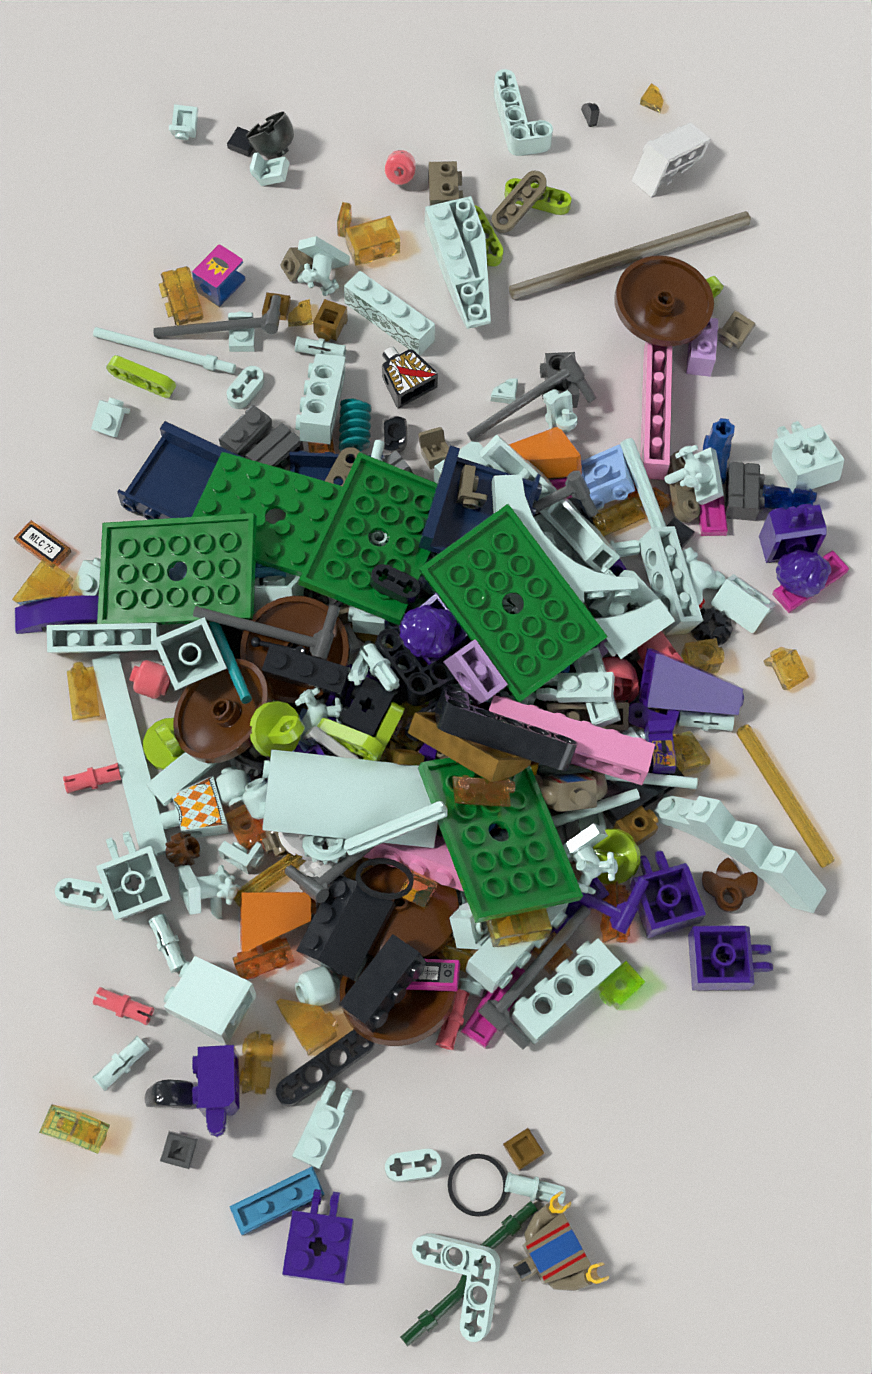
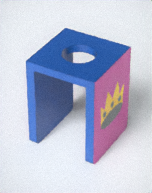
(217, 275)

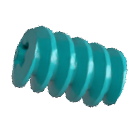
(354, 424)

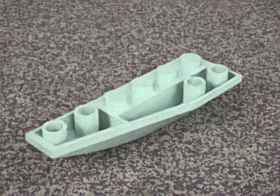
(462, 257)

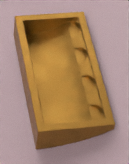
(481, 759)

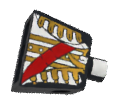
(407, 376)

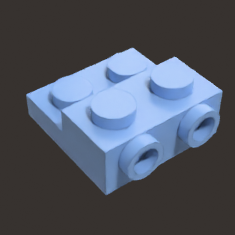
(607, 476)

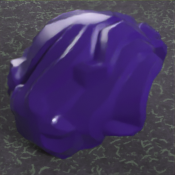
(803, 573)
(428, 631)

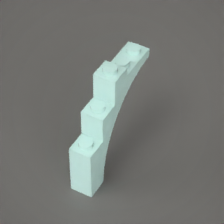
(510, 490)
(562, 515)
(625, 630)
(747, 844)

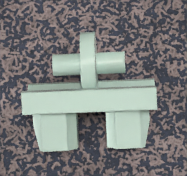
(560, 410)

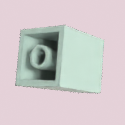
(189, 653)
(210, 999)

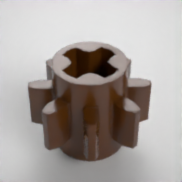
(182, 849)

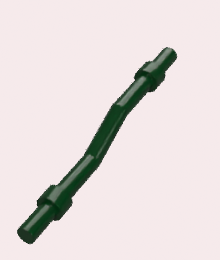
(428, 1319)

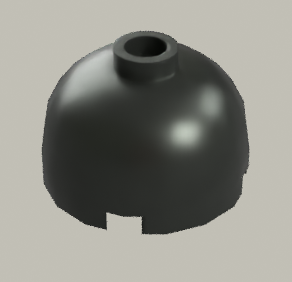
(272, 136)

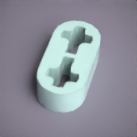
(242, 385)
(81, 901)
(413, 1173)

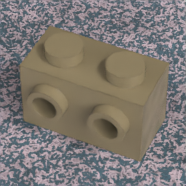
(444, 182)

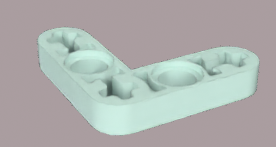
(469, 1267)

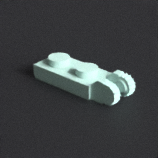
(579, 687)
(321, 1128)

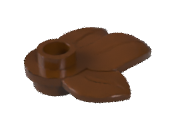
(729, 882)

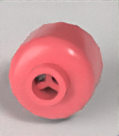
(407, 167)
(150, 679)

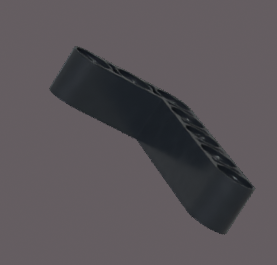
(415, 674)
(459, 718)

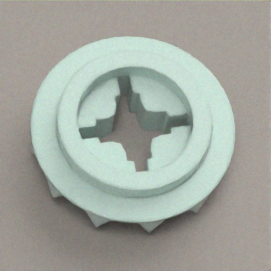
(313, 848)

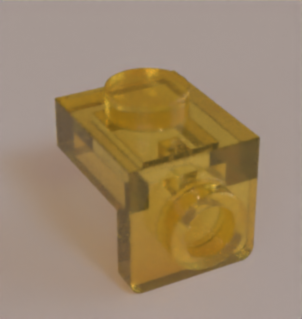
(787, 667)

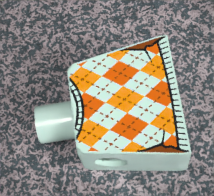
(197, 811)

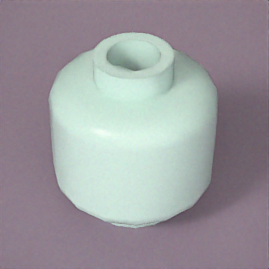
(232, 786)
(253, 794)
(317, 986)

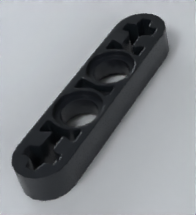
(328, 1070)

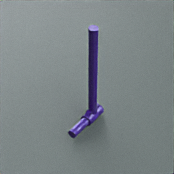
(622, 914)

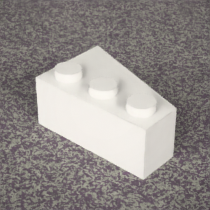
(668, 155)

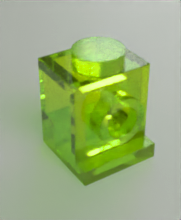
(629, 977)

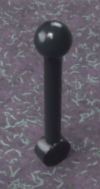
(256, 642)

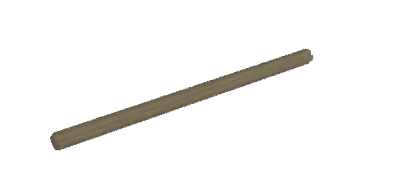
(629, 255)

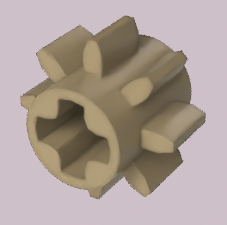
(273, 844)

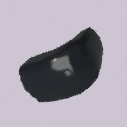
(395, 434)
(170, 1094)

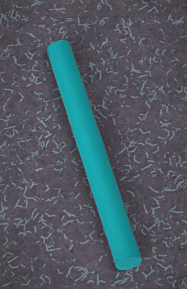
(230, 662)

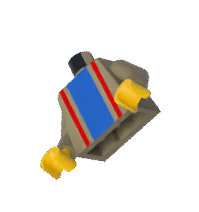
(571, 790)
(555, 1251)

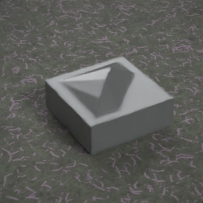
(178, 1149)

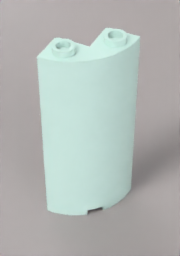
(341, 796)

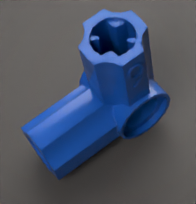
(720, 440)

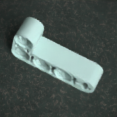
(520, 135)

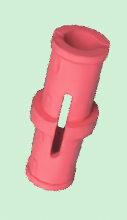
(92, 778)
(123, 1006)
(450, 1028)

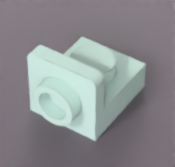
(242, 339)
(237, 856)

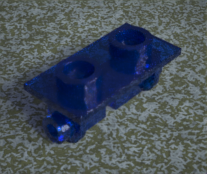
(782, 497)

